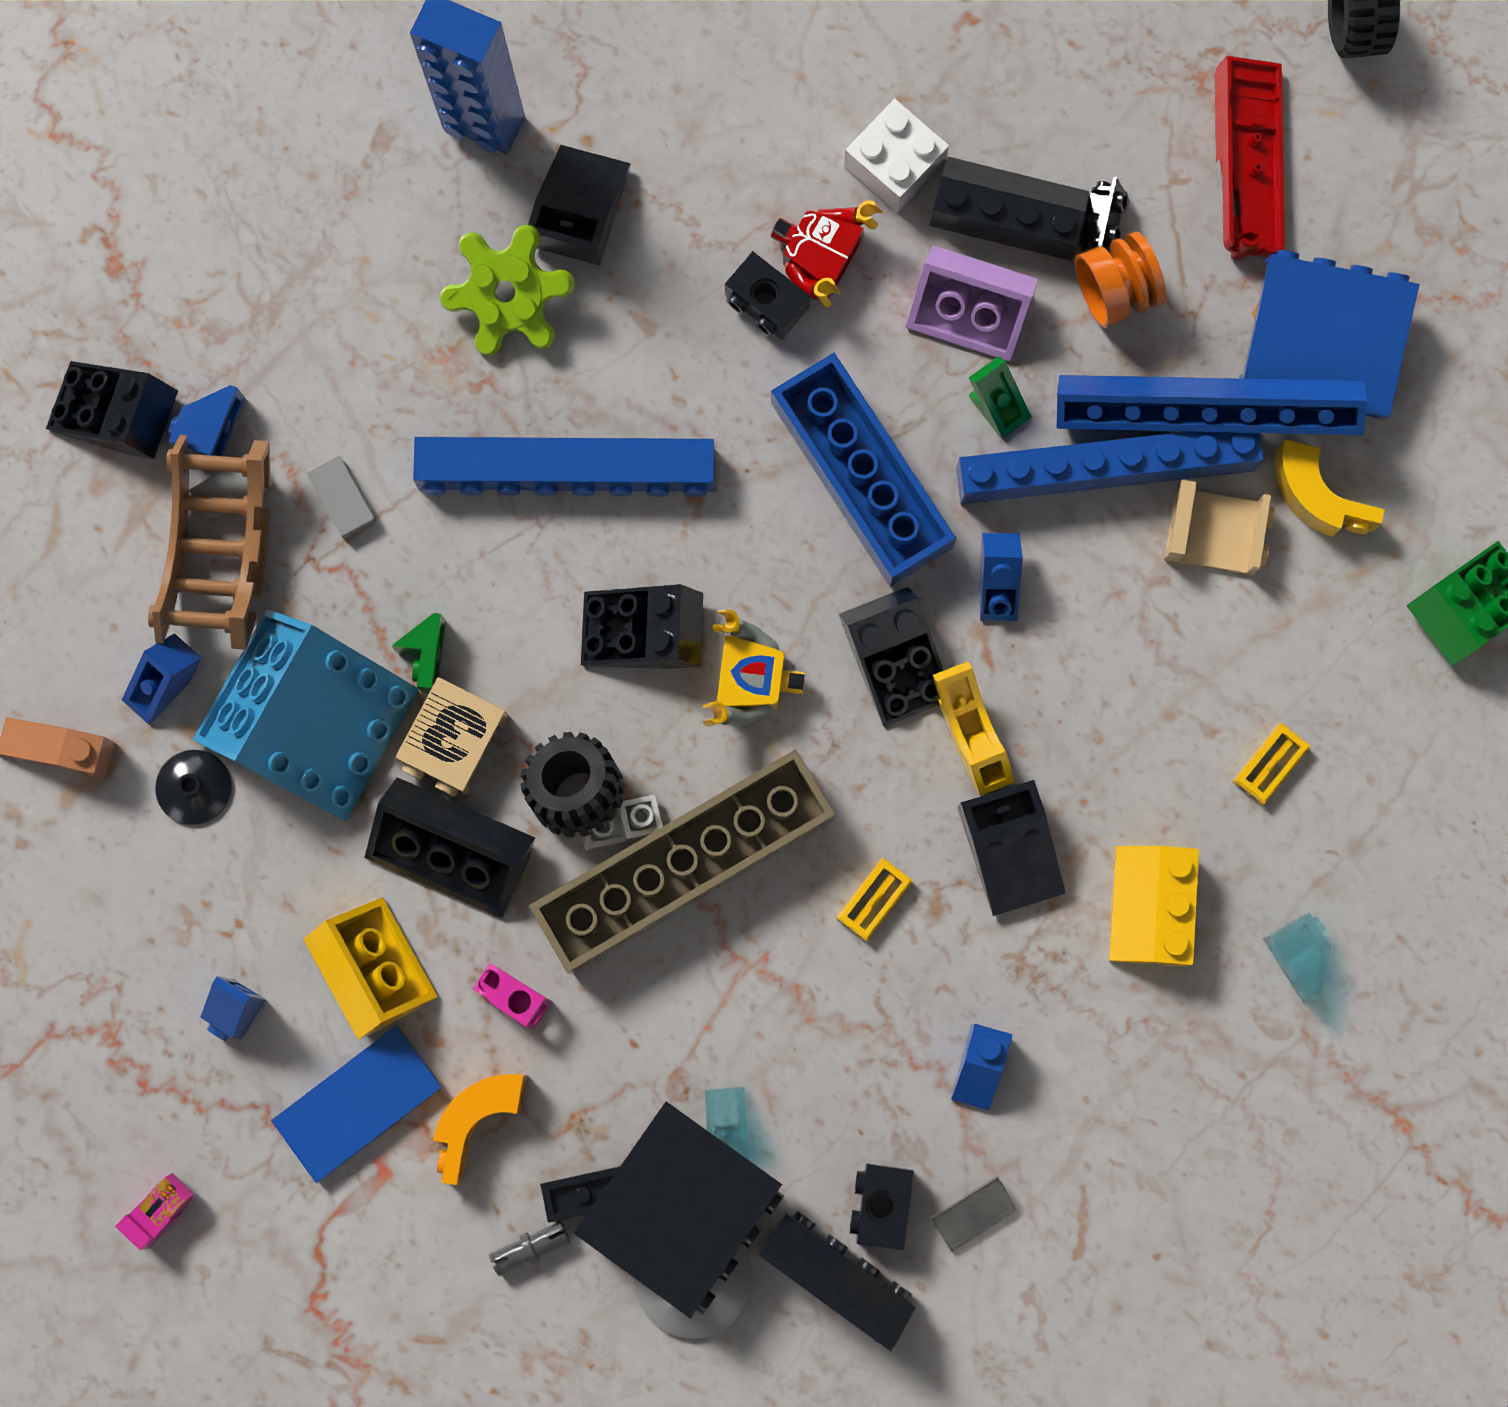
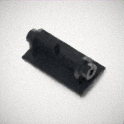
(1108, 203)

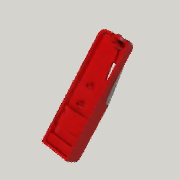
(1250, 155)

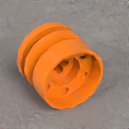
(1120, 279)

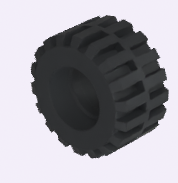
(1363, 26)
(556, 763)

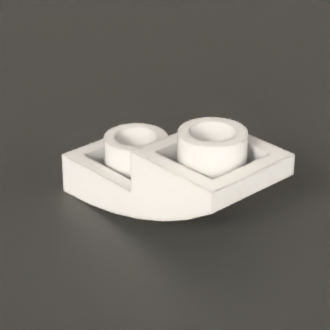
(632, 821)

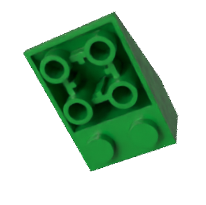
(1466, 605)

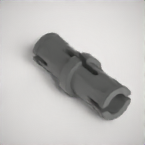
(529, 1248)

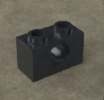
(759, 277)
(890, 1229)

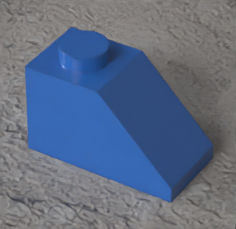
(208, 422)
(160, 677)
(230, 1008)
(981, 1066)

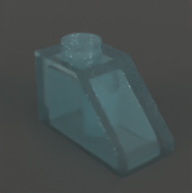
(1302, 954)

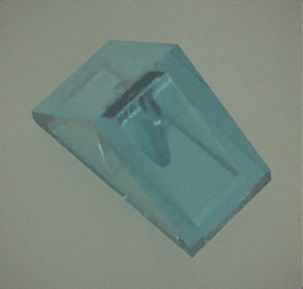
(728, 1117)

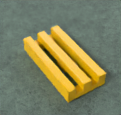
(1252, 788)
(855, 925)

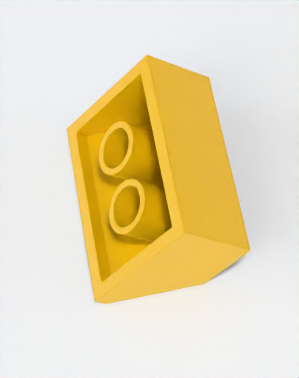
(1154, 905)
(369, 967)

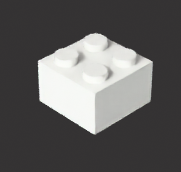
(896, 155)

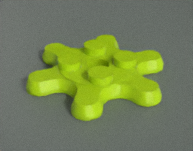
(531, 286)

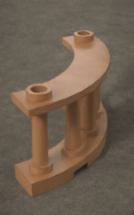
(251, 549)

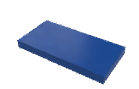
(356, 1104)

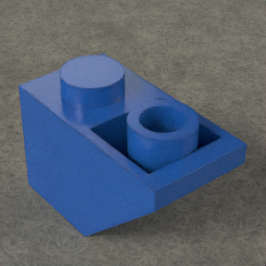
(1000, 576)

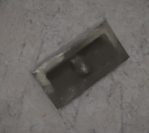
(973, 1213)

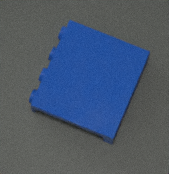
(1332, 326)

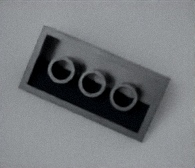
(1009, 208)
(448, 847)
(838, 1280)

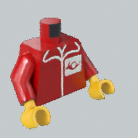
(823, 246)

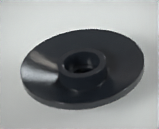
(207, 798)

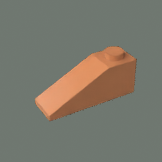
(57, 747)

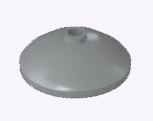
(723, 1311)

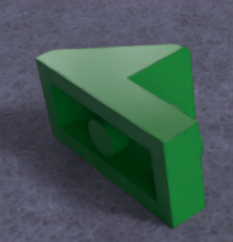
(998, 397)
(426, 641)

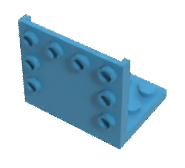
(306, 713)

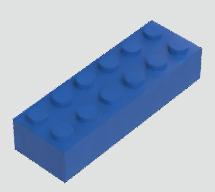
(469, 74)
(862, 469)

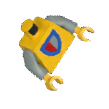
(749, 675)

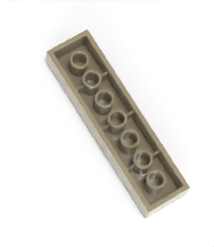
(682, 862)

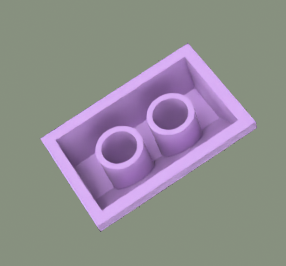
(971, 303)

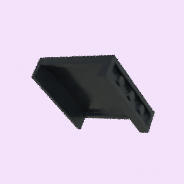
(680, 1211)

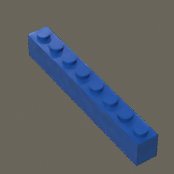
(1212, 404)
(1106, 464)
(564, 465)

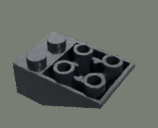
(578, 204)
(113, 408)
(643, 627)
(894, 654)
(1012, 847)

